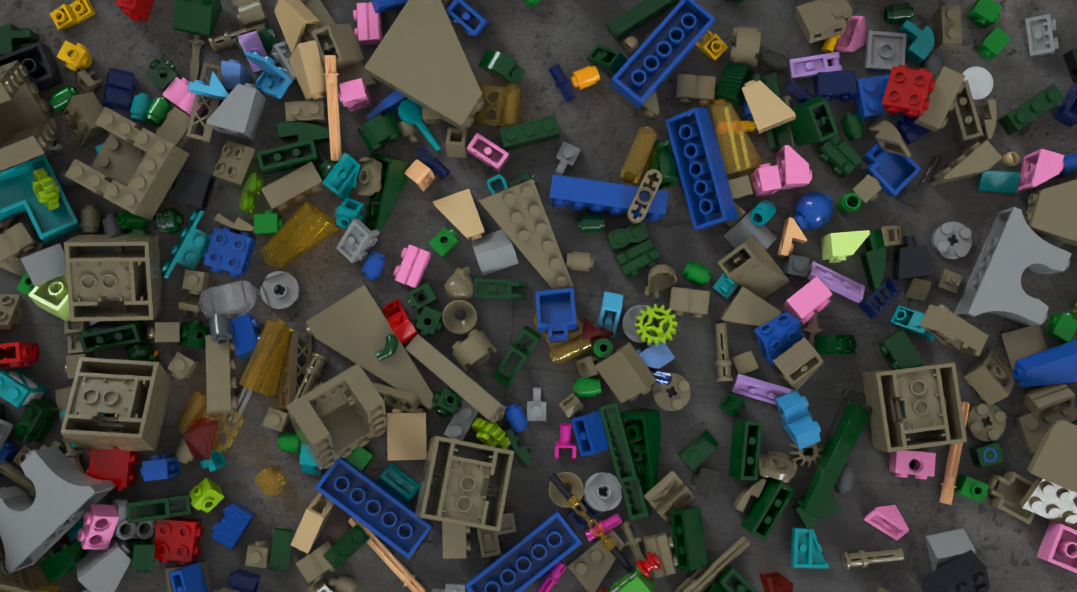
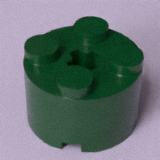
(379, 131)

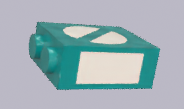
(20, 388)

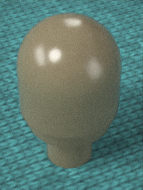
(408, 132)
(344, 583)

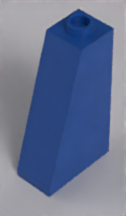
(1048, 367)

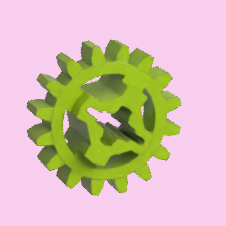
(45, 189)
(662, 321)
(490, 434)

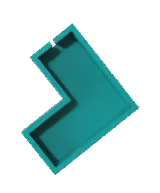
(19, 197)

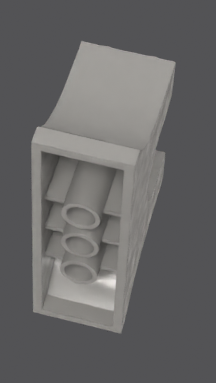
(996, 277)
(60, 502)

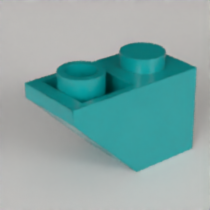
(910, 321)

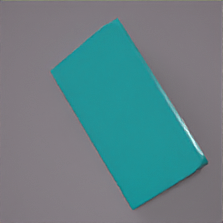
(998, 181)
(399, 483)

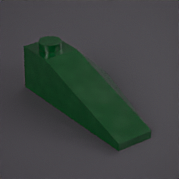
(393, 181)
(644, 435)

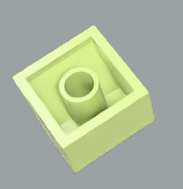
(841, 245)
(53, 297)

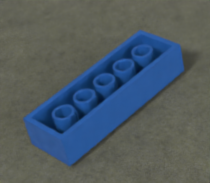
(662, 52)
(701, 168)
(604, 196)
(374, 506)
(527, 557)

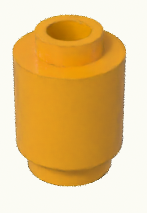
(585, 77)

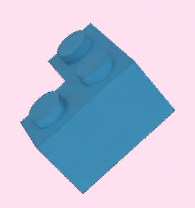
(798, 420)

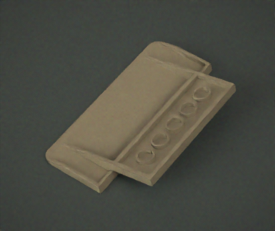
(1055, 464)

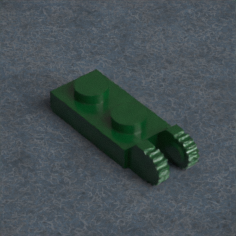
(496, 289)

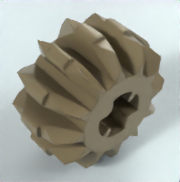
(803, 458)

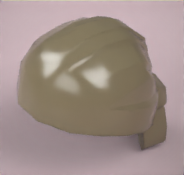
(660, 278)
(459, 285)

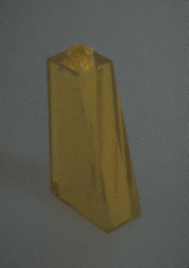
(733, 141)
(298, 235)
(268, 359)

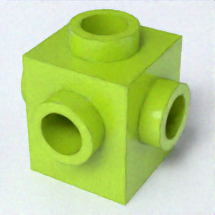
(206, 495)

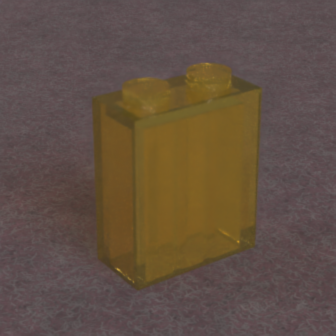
(639, 154)

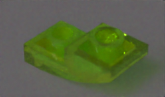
(252, 187)

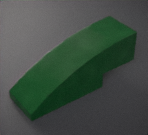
(302, 131)
(874, 259)
(516, 355)
(159, 508)

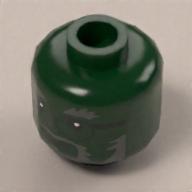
(168, 220)

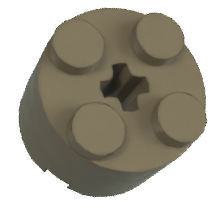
(746, 45)
(473, 350)

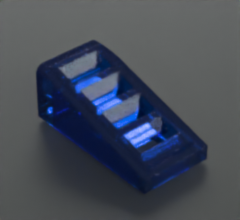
(871, 307)
(574, 519)

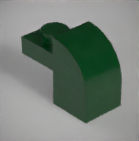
(12, 37)
(502, 66)

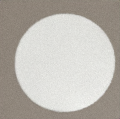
(979, 81)

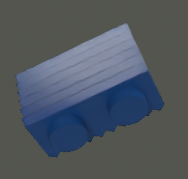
(245, 335)
(233, 525)

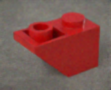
(400, 321)

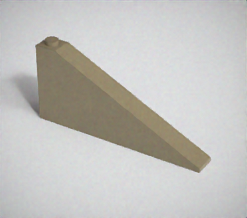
(358, 331)

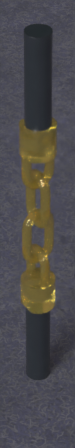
(607, 542)

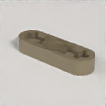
(655, 185)
(403, 400)

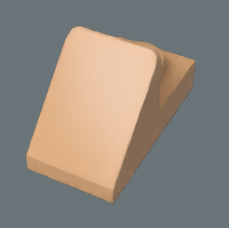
(420, 174)
(790, 233)

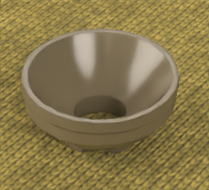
(456, 325)
(577, 488)

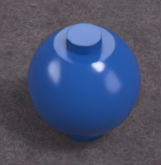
(813, 210)

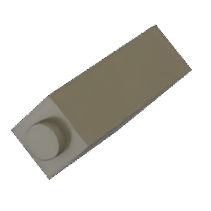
(748, 309)

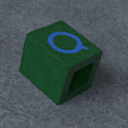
(986, 454)

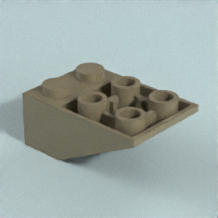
(972, 162)
(753, 268)

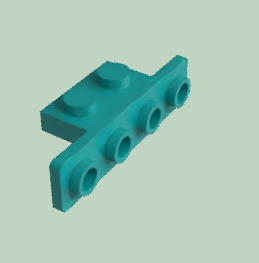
(190, 246)

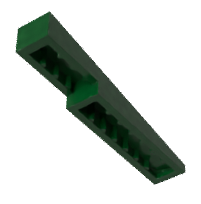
(835, 457)
(624, 462)

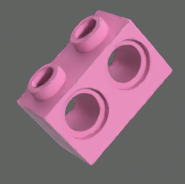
(354, 95)
(766, 180)
(98, 527)

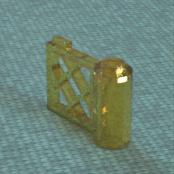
(507, 105)
(566, 350)
(198, 408)

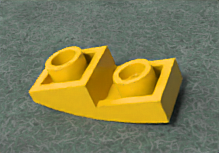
(72, 14)
(712, 45)

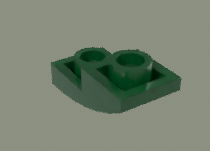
(522, 454)
(281, 549)

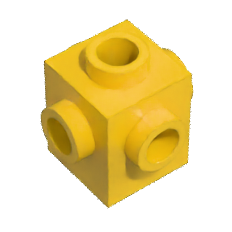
(75, 56)

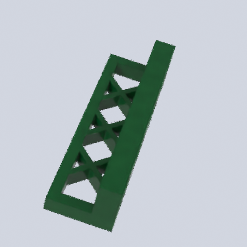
(638, 16)
(779, 135)

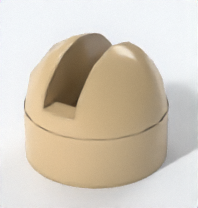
(631, 44)
(1007, 159)

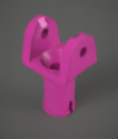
(565, 440)

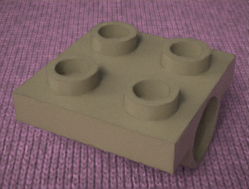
(233, 162)
(10, 310)

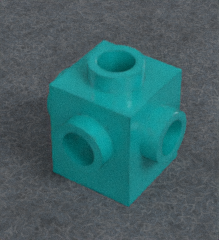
(348, 211)

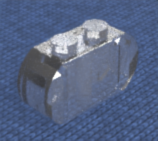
(230, 299)

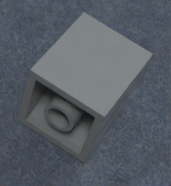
(239, 112)
(104, 568)

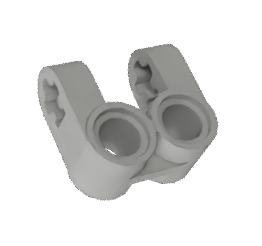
(131, 529)

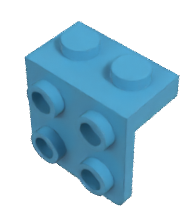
(272, 79)

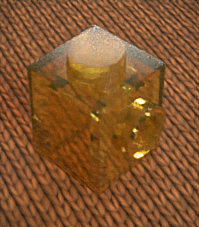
(270, 481)

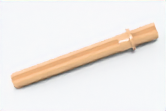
(333, 106)
(952, 465)
(389, 558)

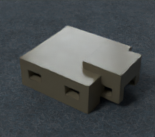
(823, 18)
(1008, 493)

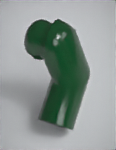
(390, 347)

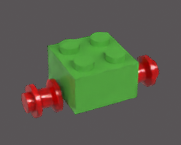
(640, 577)

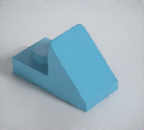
(214, 90)

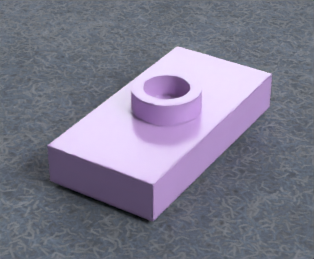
(252, 42)

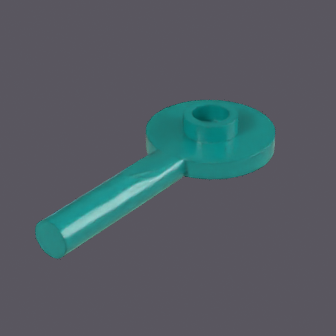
(412, 114)

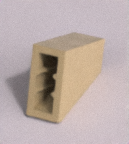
(295, 22)
(309, 70)
(766, 107)
(462, 214)
(312, 523)

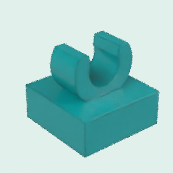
(725, 286)
(215, 462)

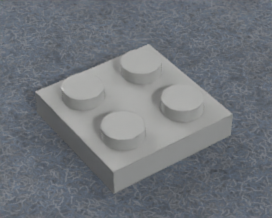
(884, 50)

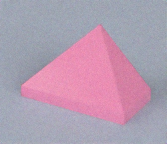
(854, 35)
(888, 521)

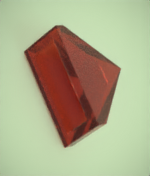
(594, 331)
(201, 437)
(775, 582)

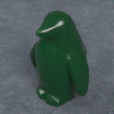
(664, 162)

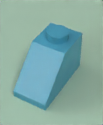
(610, 311)

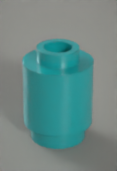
(140, 106)
(762, 212)

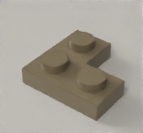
(489, 540)

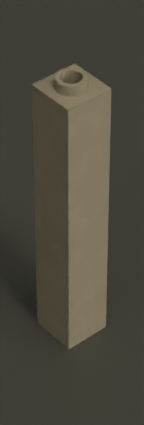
(456, 379)

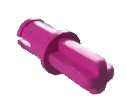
(607, 525)
(552, 577)

